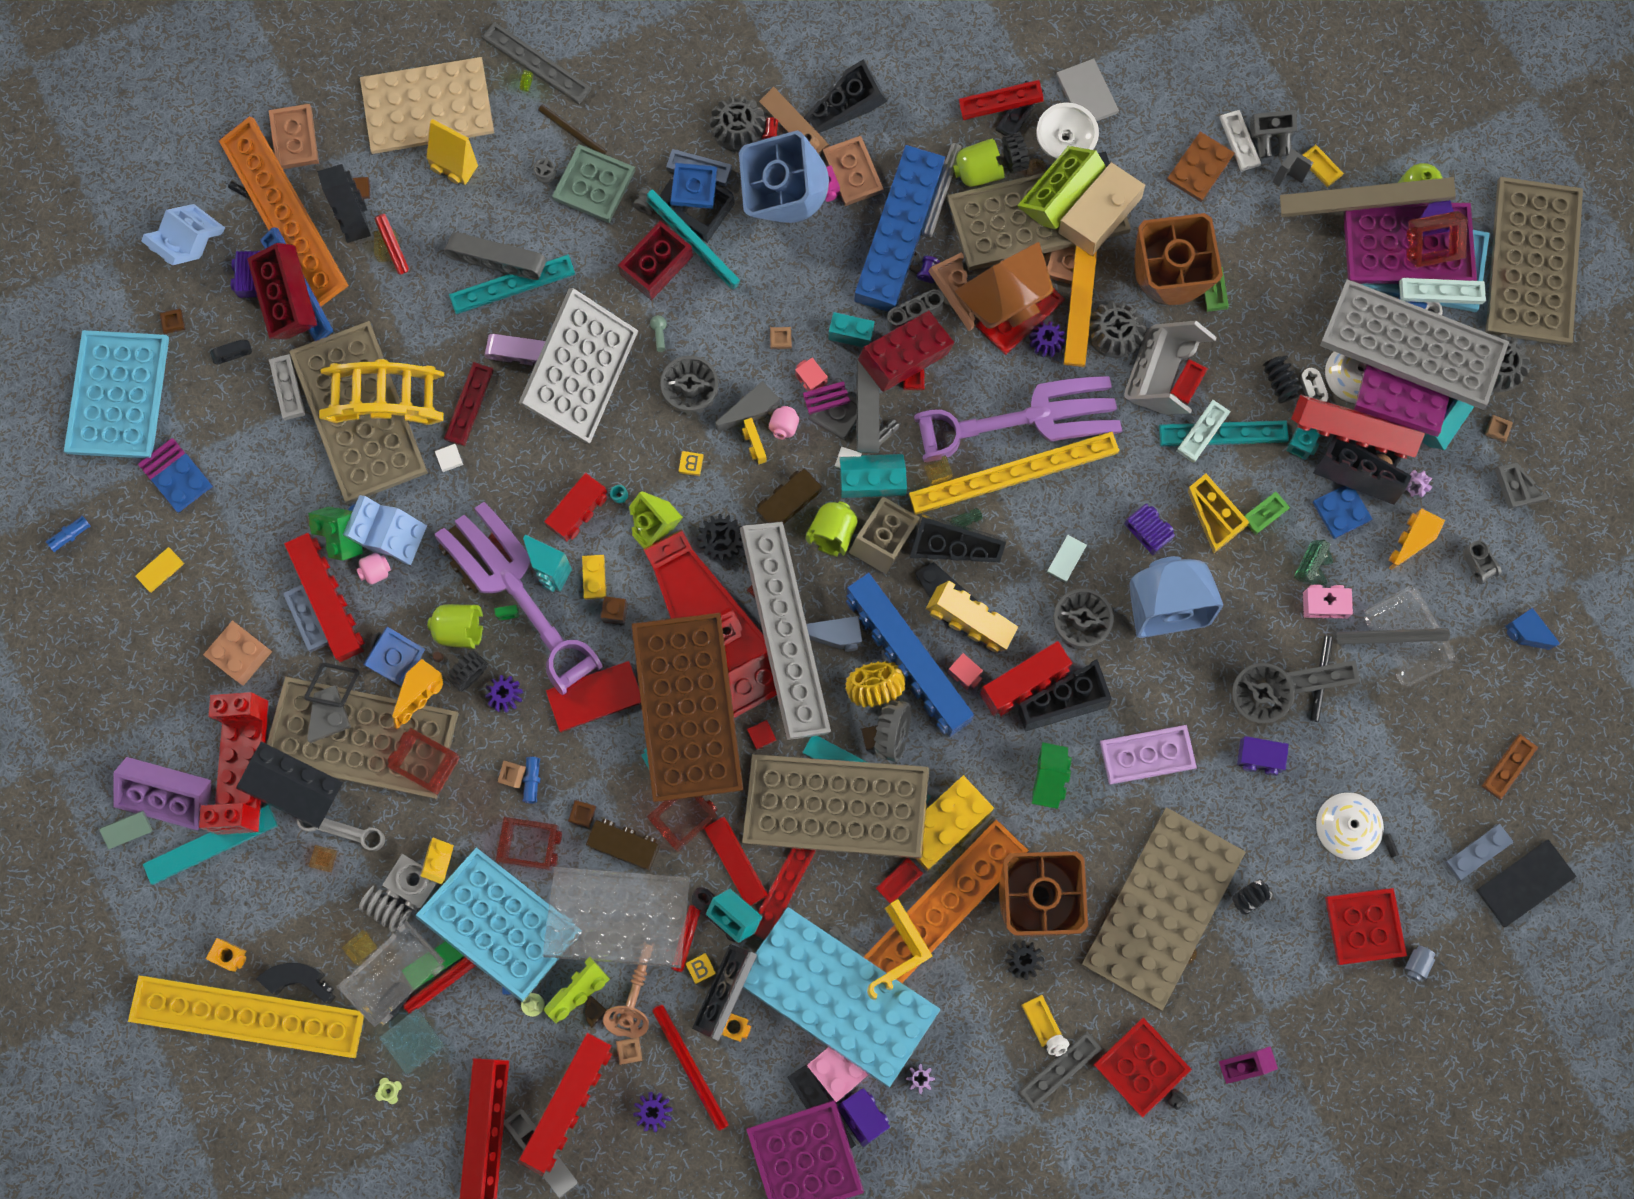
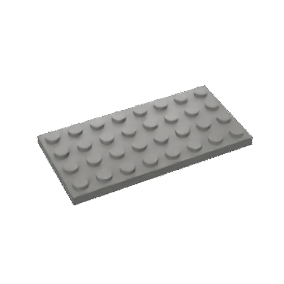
(1415, 344)

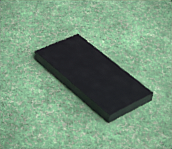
(1526, 883)
(724, 992)

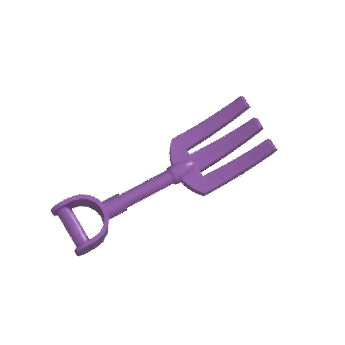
(1041, 414)
(507, 577)

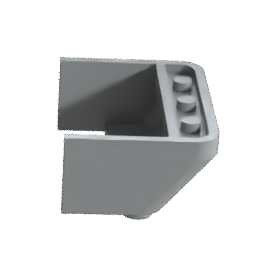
(1158, 364)

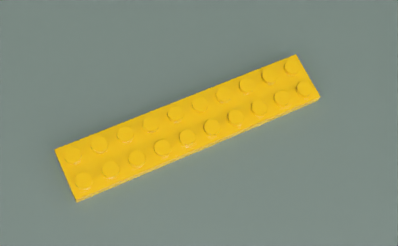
(246, 1016)

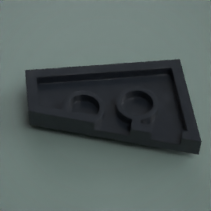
(933, 576)

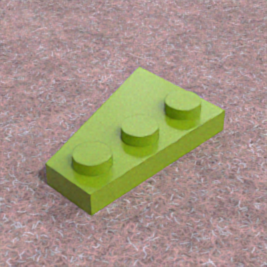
(583, 985)

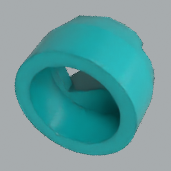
(619, 489)

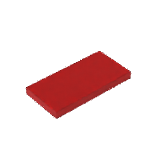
(1006, 337)
(595, 696)

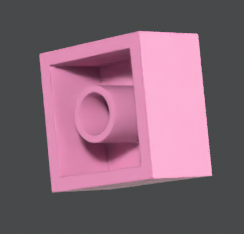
(836, 1073)

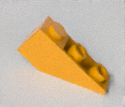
(1421, 532)
(417, 688)

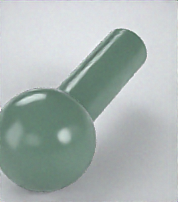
(658, 324)

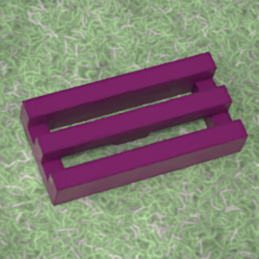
(845, 400)
(156, 454)

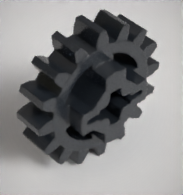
(726, 530)

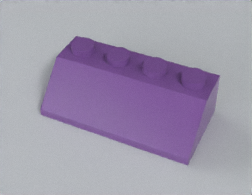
(160, 792)

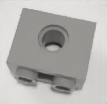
(399, 883)

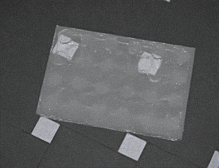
(617, 917)

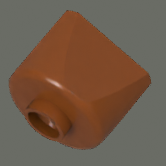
(1177, 258)
(1009, 289)
(1063, 879)

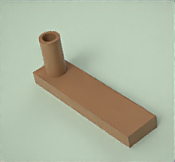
(791, 119)

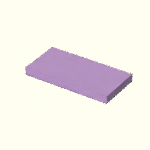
(1148, 754)

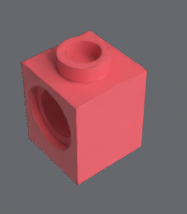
(811, 375)
(966, 672)

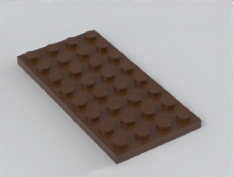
(687, 707)

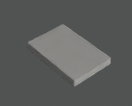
(1086, 87)

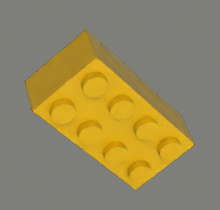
(951, 820)

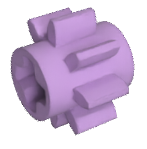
(1419, 484)
(915, 1083)

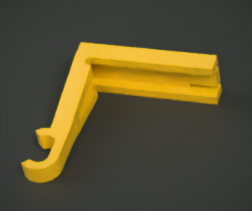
(913, 941)

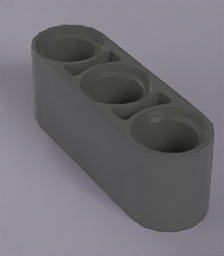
(919, 303)

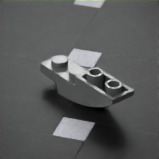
(521, 1129)

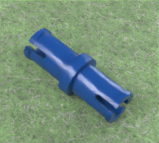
(68, 533)
(531, 780)

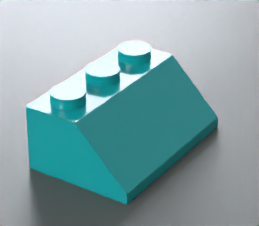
(1454, 417)
(873, 476)
(548, 563)

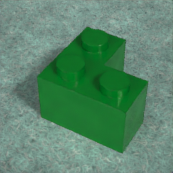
(331, 524)
(1051, 775)

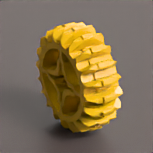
(875, 684)

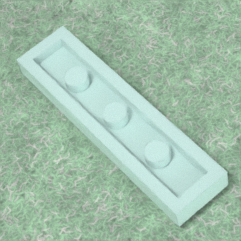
(1442, 291)

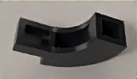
(285, 974)

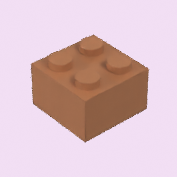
(237, 653)

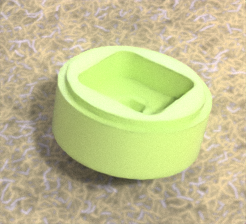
(533, 1005)

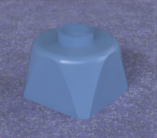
(782, 178)
(1173, 597)

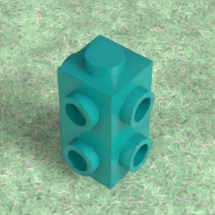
(1304, 443)

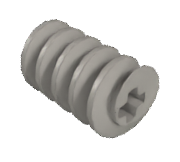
(383, 909)

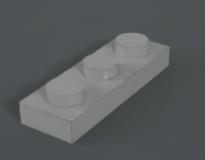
(287, 387)

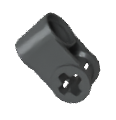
(1480, 563)

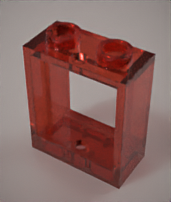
(1457, 238)
(441, 774)
(654, 818)
(506, 838)

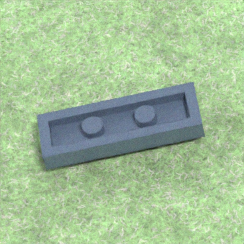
(723, 169)
(305, 618)
(1479, 852)

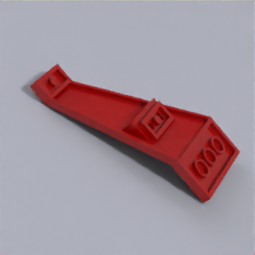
(694, 591)

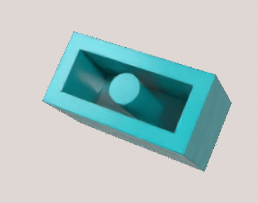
(851, 330)
(734, 915)

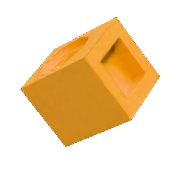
(218, 951)
(744, 1030)

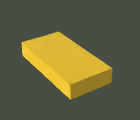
(1323, 166)
(159, 569)
(1041, 1019)

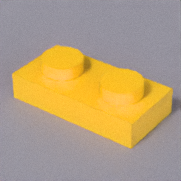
(750, 433)
(594, 577)
(437, 860)

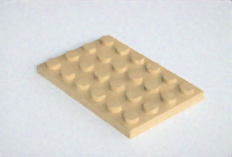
(406, 101)

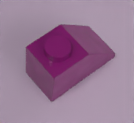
(1248, 1065)

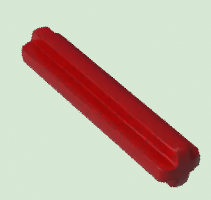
(391, 244)
(690, 926)

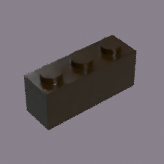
(789, 498)
(456, 567)
(623, 844)

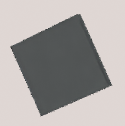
(837, 420)

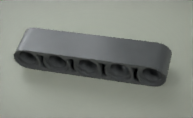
(495, 256)
(866, 412)

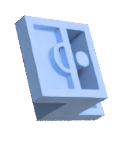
(182, 234)
(385, 530)

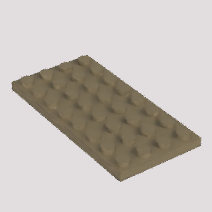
(995, 227)
(1534, 261)
(366, 451)
(364, 749)
(836, 806)
(1163, 908)

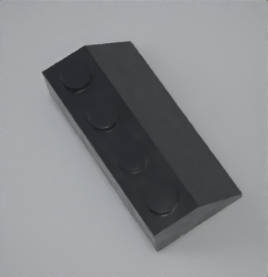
(289, 785)

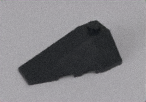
(849, 98)

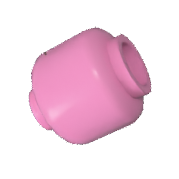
(784, 422)
(373, 568)

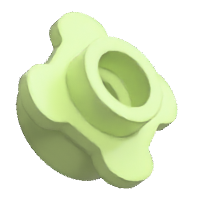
(382, 1090)

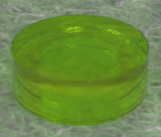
(526, 80)

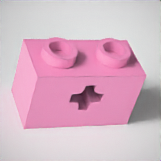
(1318, 608)

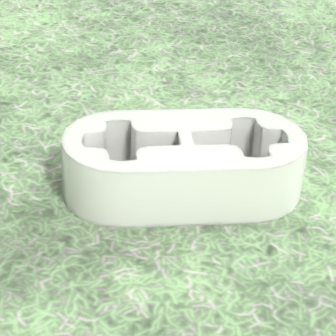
(1317, 382)

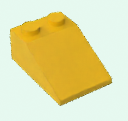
(450, 153)

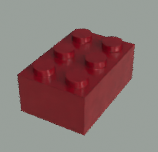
(655, 260)

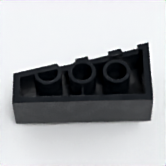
(345, 202)
(1361, 471)
(956, 542)
(1068, 698)

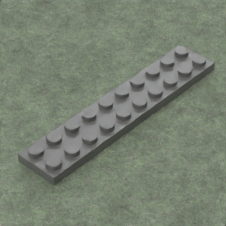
(785, 630)

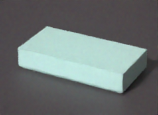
(1066, 558)

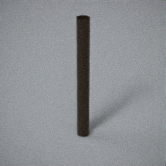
(571, 129)

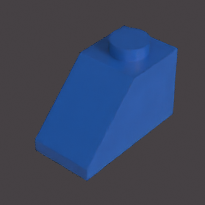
(1531, 631)

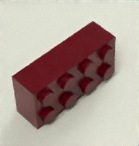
(282, 291)
(905, 351)

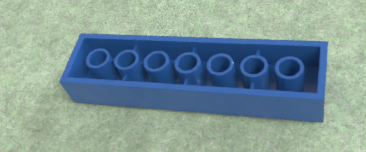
(899, 229)
(908, 652)

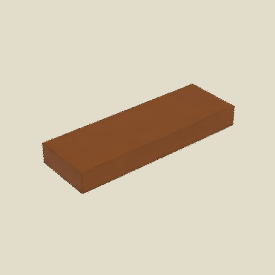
(1509, 766)

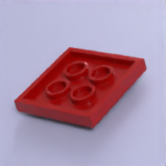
(1365, 926)
(1142, 1067)

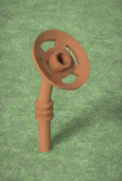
(629, 1012)

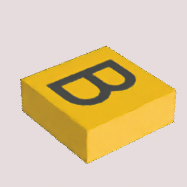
(691, 463)
(700, 968)

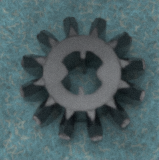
(1252, 896)
(1027, 967)

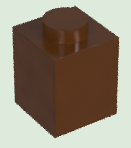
(614, 610)

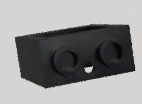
(701, 230)

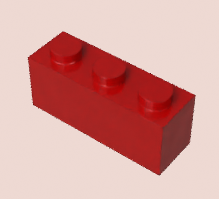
(576, 507)

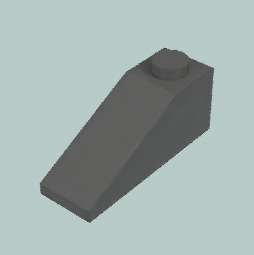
(755, 405)

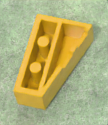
(1216, 512)

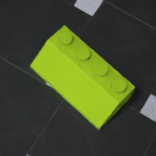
(1062, 186)

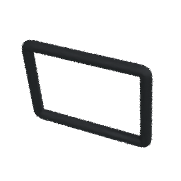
(326, 702)

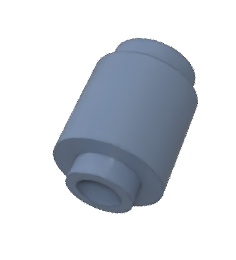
(1420, 963)

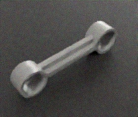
(346, 831)

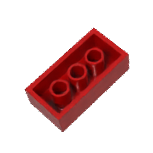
(1026, 678)

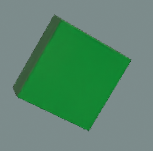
(507, 612)

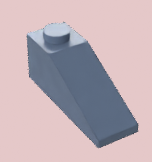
(837, 633)

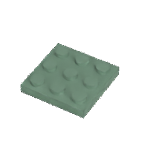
(593, 183)

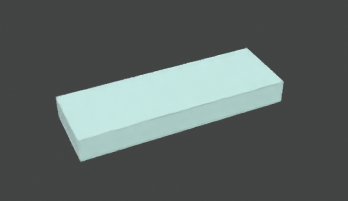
(1203, 431)

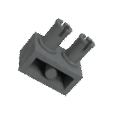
(1273, 124)

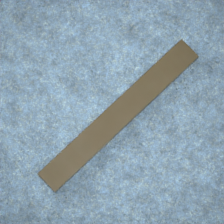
(1367, 197)

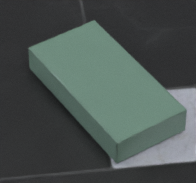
(125, 829)

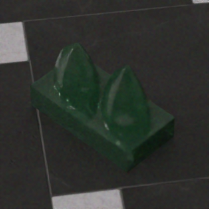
(1316, 555)

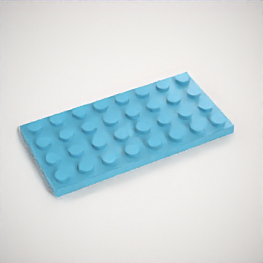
(825, 993)

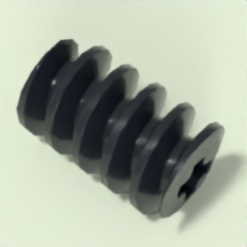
(1282, 379)

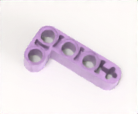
(513, 349)

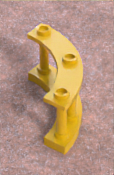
(380, 408)

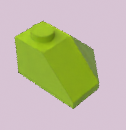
(652, 518)

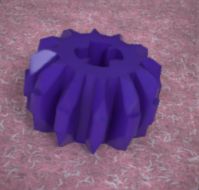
(1045, 346)
(509, 686)
(652, 1120)

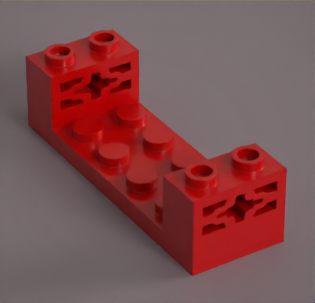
(242, 730)

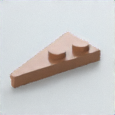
(949, 277)

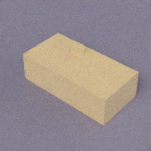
(1101, 209)

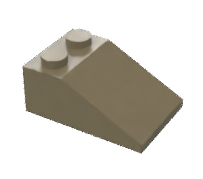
(884, 535)

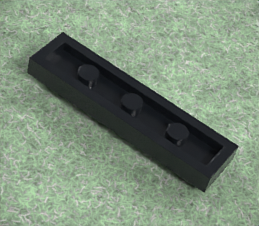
(811, 1092)

